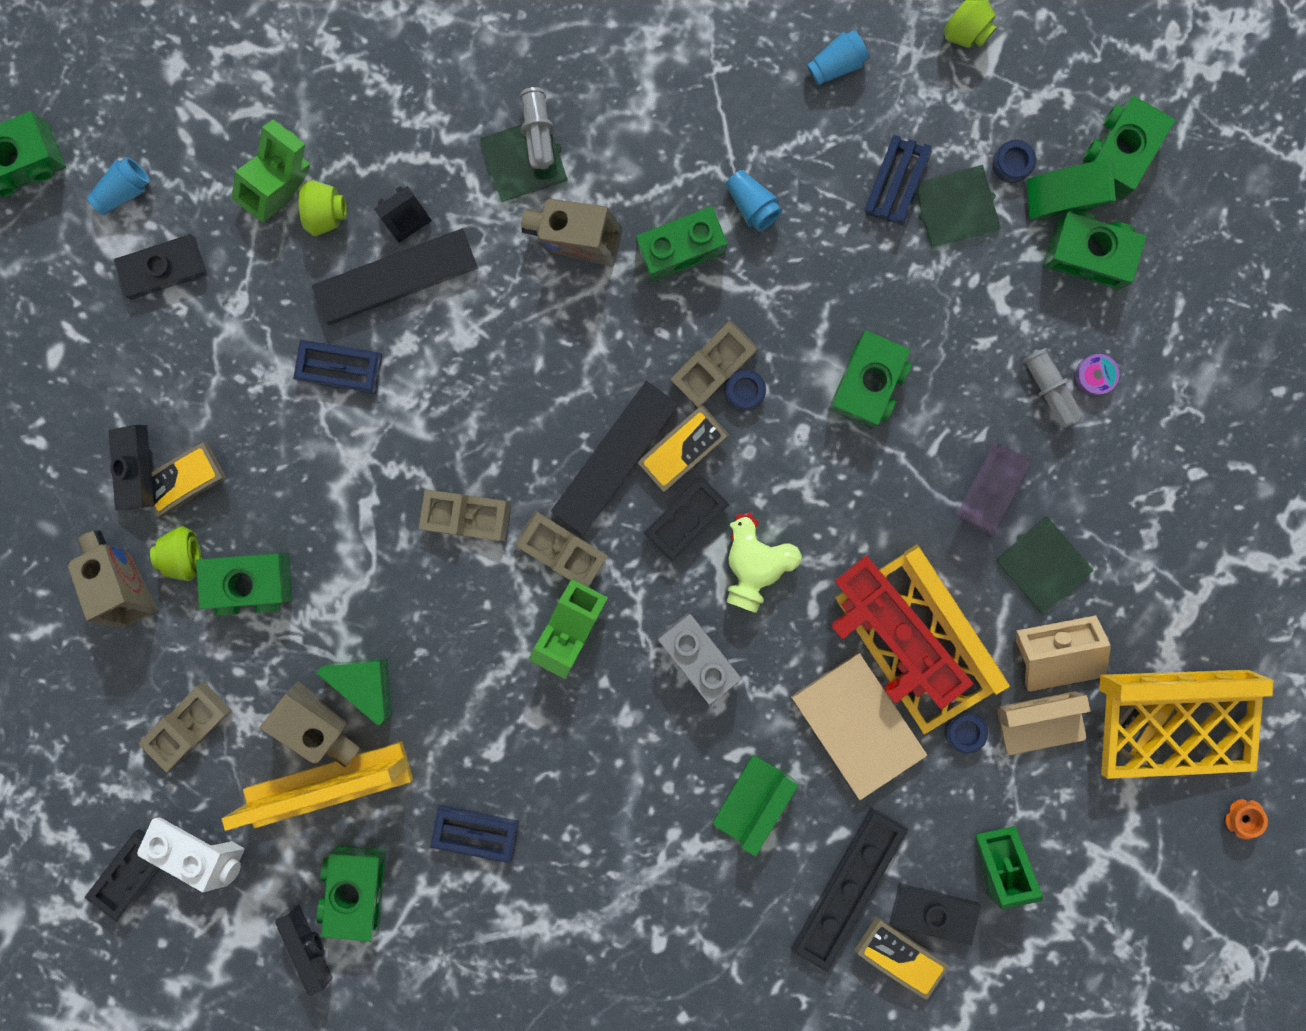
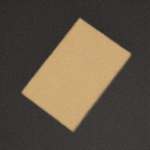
(859, 726)

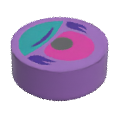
(1097, 374)

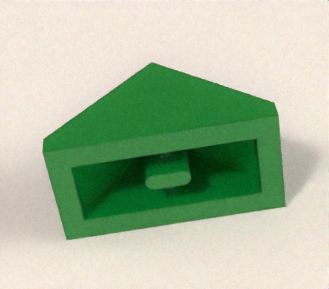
(362, 684)
(1007, 869)

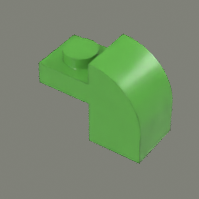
(273, 175)
(568, 629)

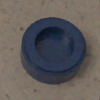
(1014, 161)
(745, 390)
(966, 732)

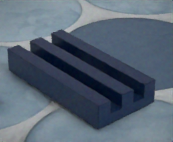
(909, 148)
(371, 372)
(476, 818)

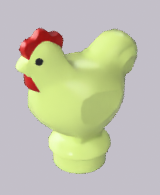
(756, 563)

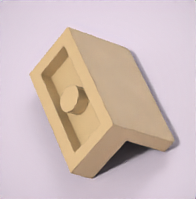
(1064, 652)
(1043, 722)

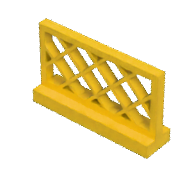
(956, 630)
(1175, 689)
(322, 787)

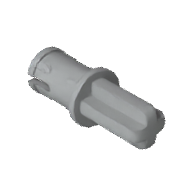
(537, 127)
(1053, 388)

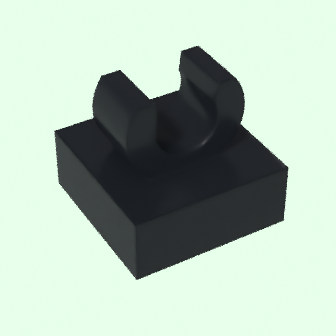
(402, 214)

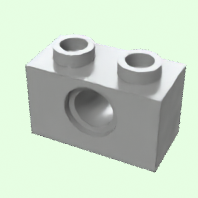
(699, 658)

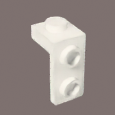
(189, 857)

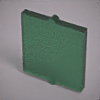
(511, 166)
(957, 206)
(1044, 565)

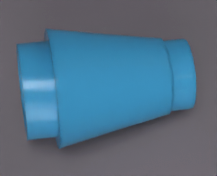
(839, 58)
(119, 185)
(754, 201)

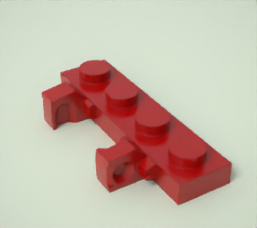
(923, 659)

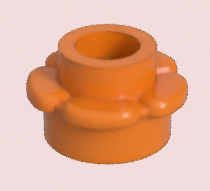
(1254, 826)

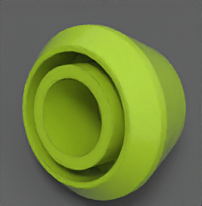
(971, 24)
(321, 207)
(176, 554)

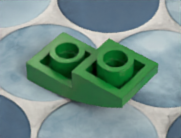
(1071, 189)

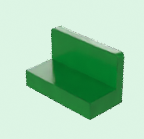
(755, 804)

